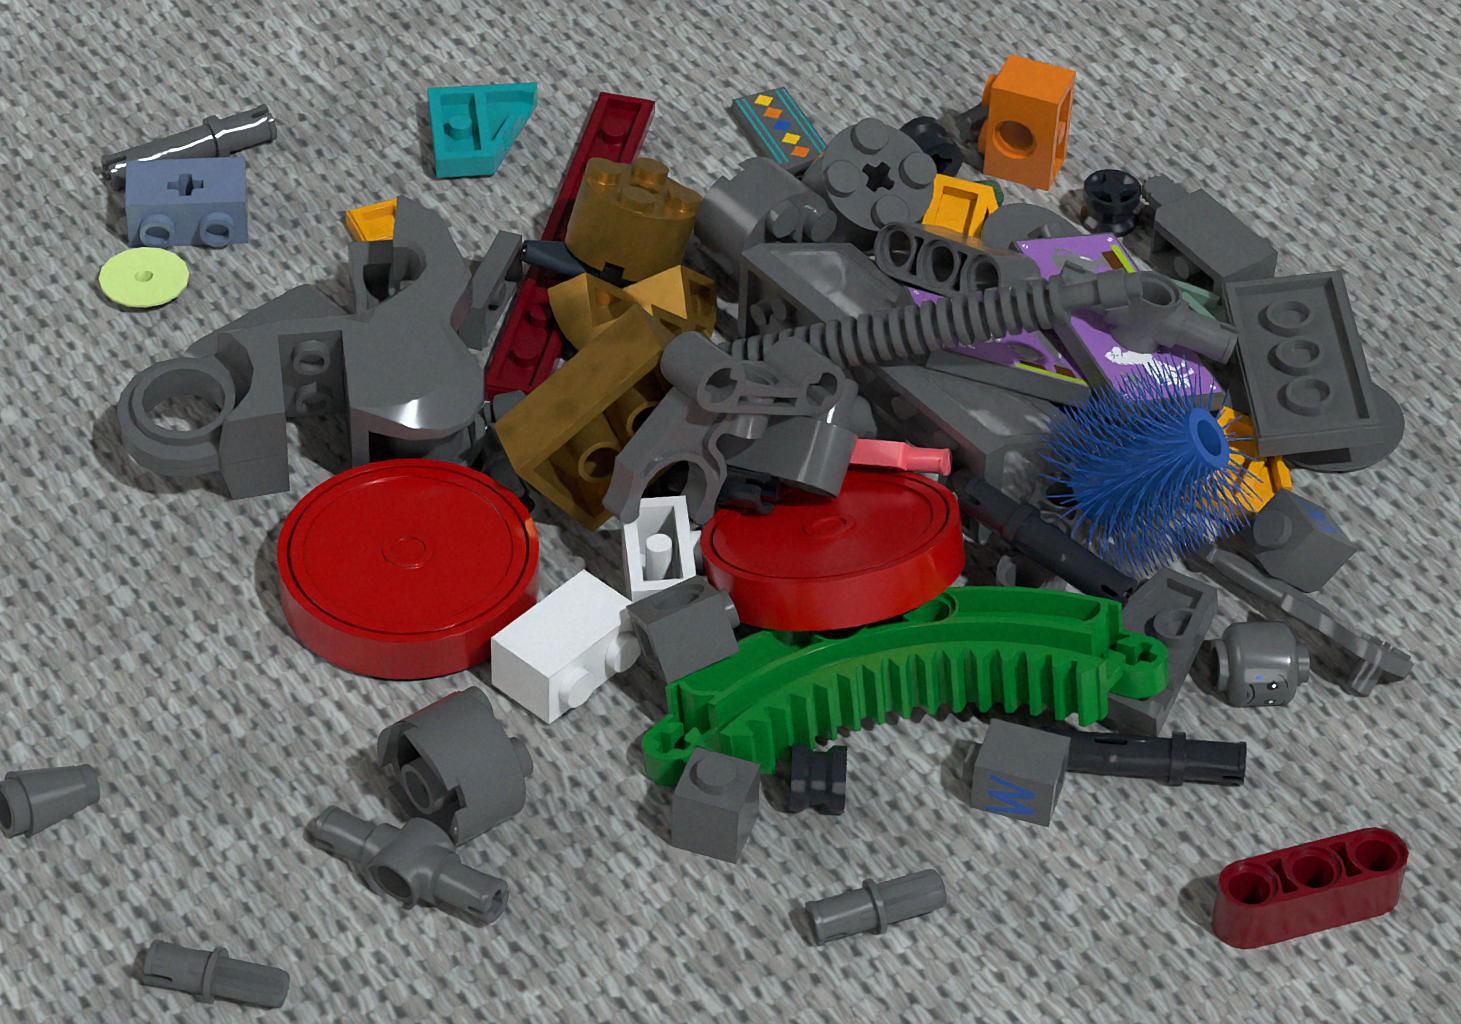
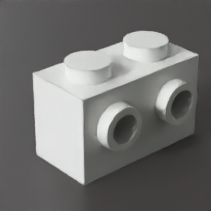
(659, 547)
(564, 647)

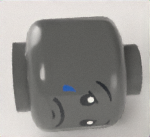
(1258, 664)

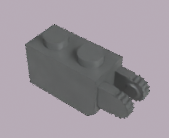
(1200, 238)

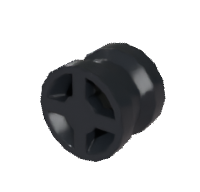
(934, 141)
(1111, 201)
(818, 778)

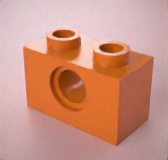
(1027, 121)

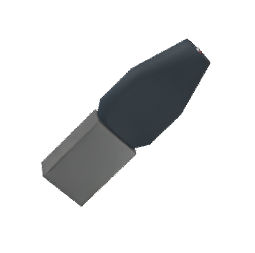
(559, 259)

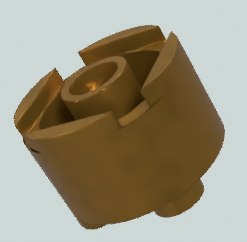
(631, 217)

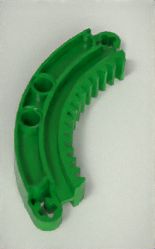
(952, 650)

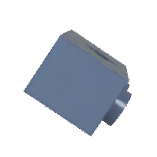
(186, 202)

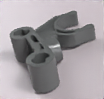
(712, 398)

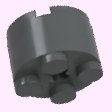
(871, 179)
(757, 208)
(456, 765)

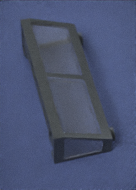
(982, 425)

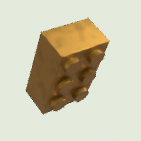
(586, 413)

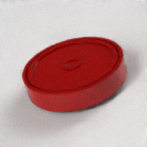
(841, 559)
(407, 567)

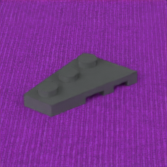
(1178, 615)

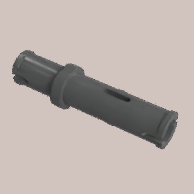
(210, 140)

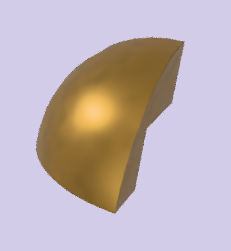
(674, 297)

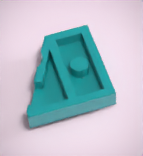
(477, 125)

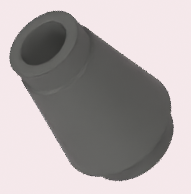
(45, 796)

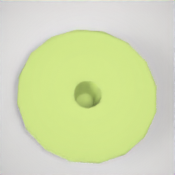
(143, 277)

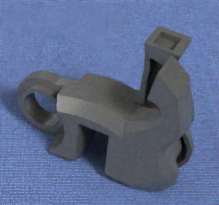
(389, 368)

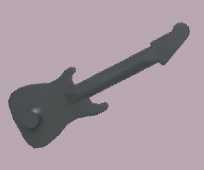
(1373, 653)

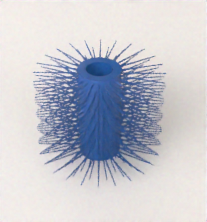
(1150, 466)

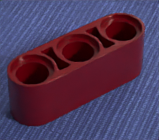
(1309, 888)

